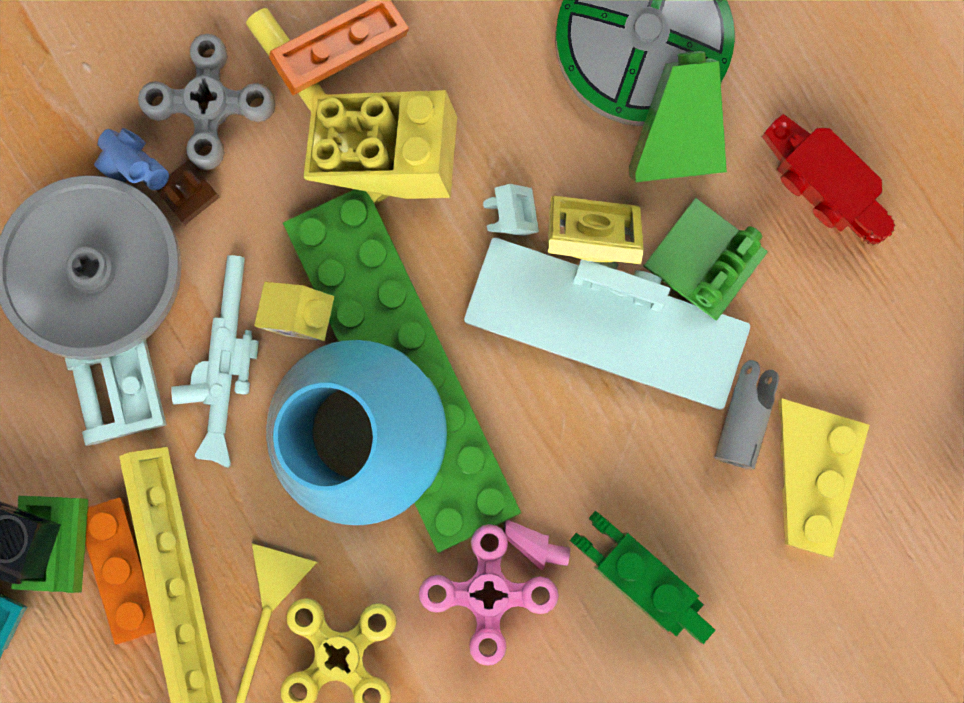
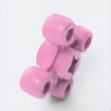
(488, 617)

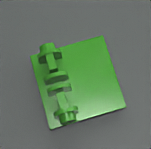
(707, 258)

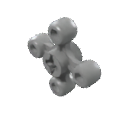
(187, 101)

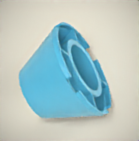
(405, 425)

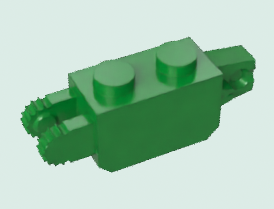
(646, 581)

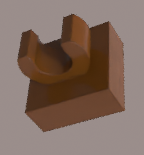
(187, 192)

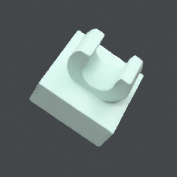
(515, 210)

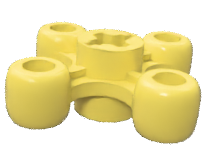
(322, 638)

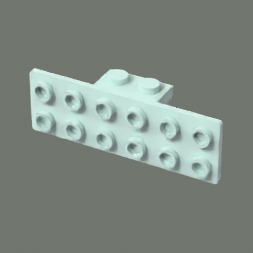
(607, 321)

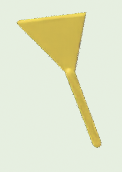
(277, 577)

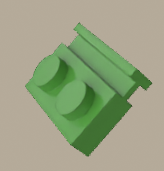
(66, 561)

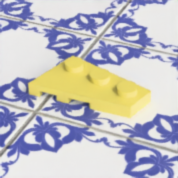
(818, 473)

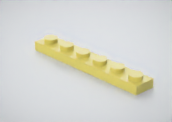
(170, 577)

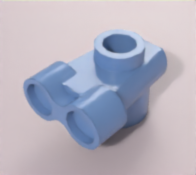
(125, 160)

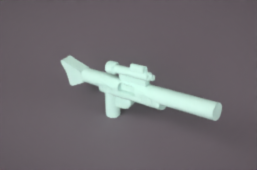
(226, 358)

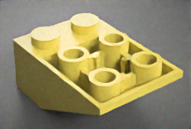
(383, 143)

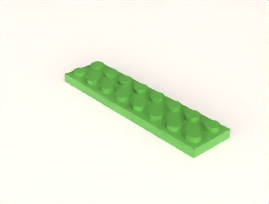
(375, 301)

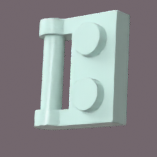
(130, 390)

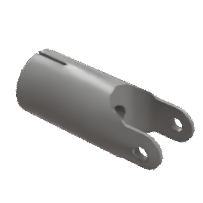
(747, 417)

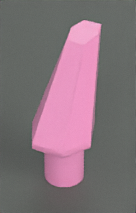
(535, 545)

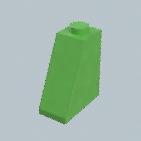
(683, 123)

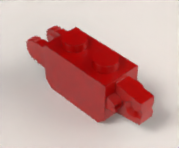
(830, 179)

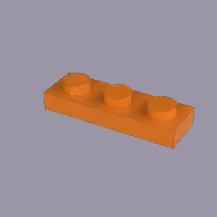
(338, 44)
(118, 570)

